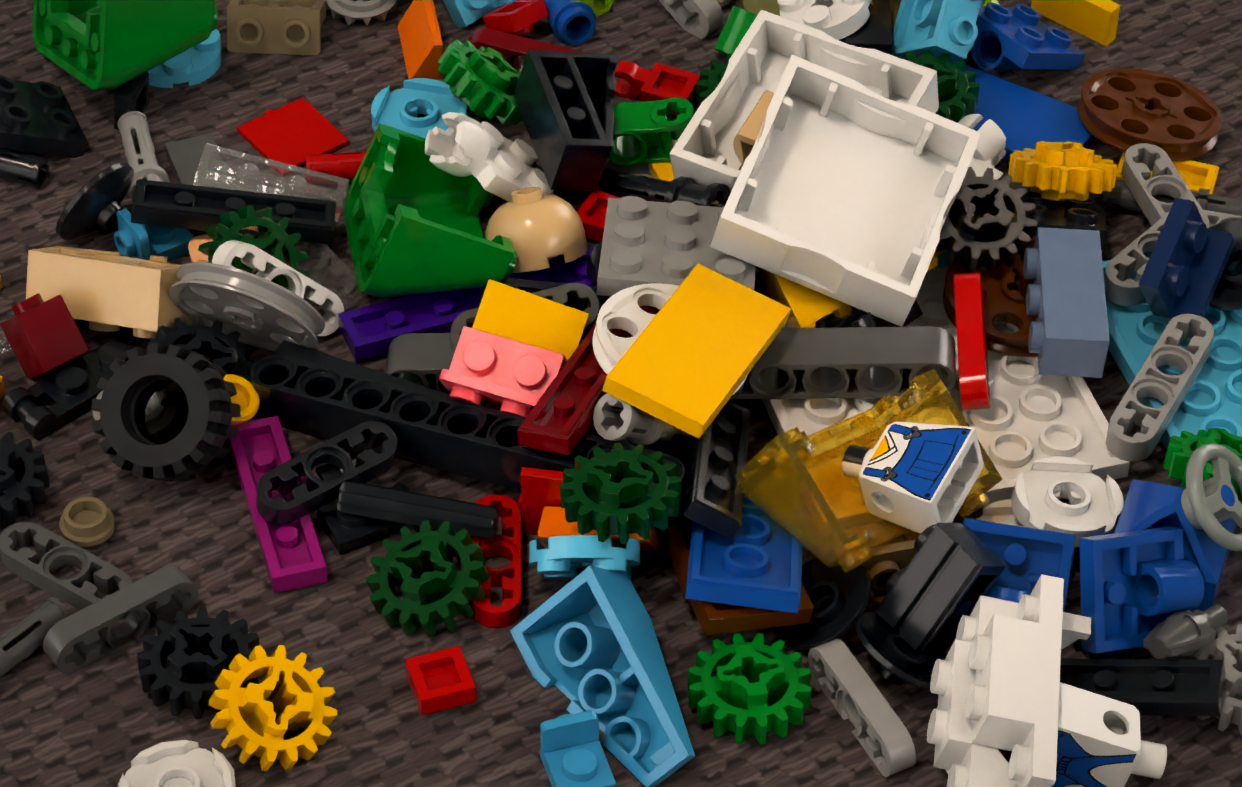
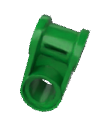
(647, 130)

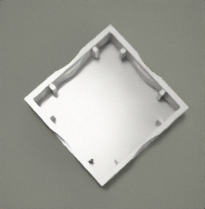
(757, 65)
(846, 191)

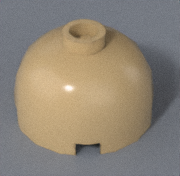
(538, 229)

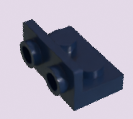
(1185, 263)

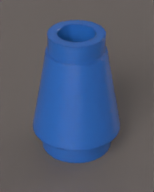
(569, 18)

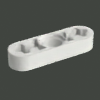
(270, 267)

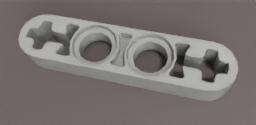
(1164, 387)

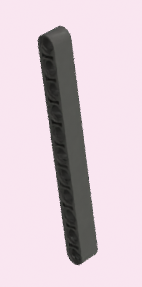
(794, 366)

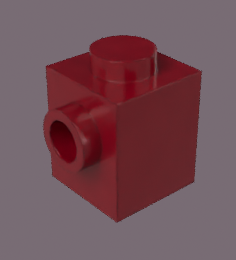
(43, 334)

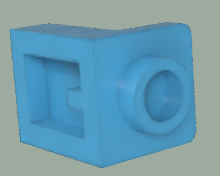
(145, 240)
(573, 751)

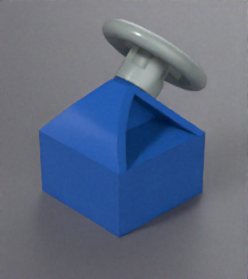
(1203, 510)

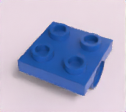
(1017, 39)
(1027, 556)
(1134, 584)

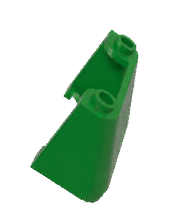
(118, 39)
(418, 225)

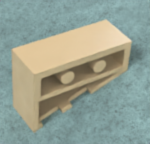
(107, 288)

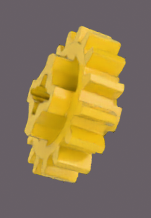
(1062, 170)
(252, 718)

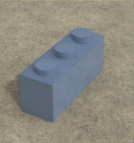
(1067, 302)

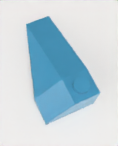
(606, 658)

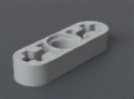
(860, 700)

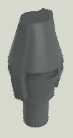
(1185, 632)

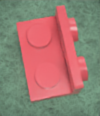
(500, 371)

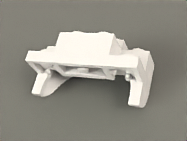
(1004, 690)

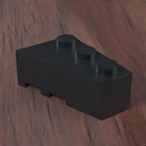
(569, 114)

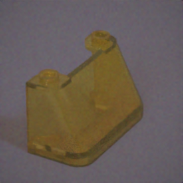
(806, 493)

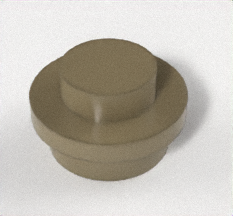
(86, 522)

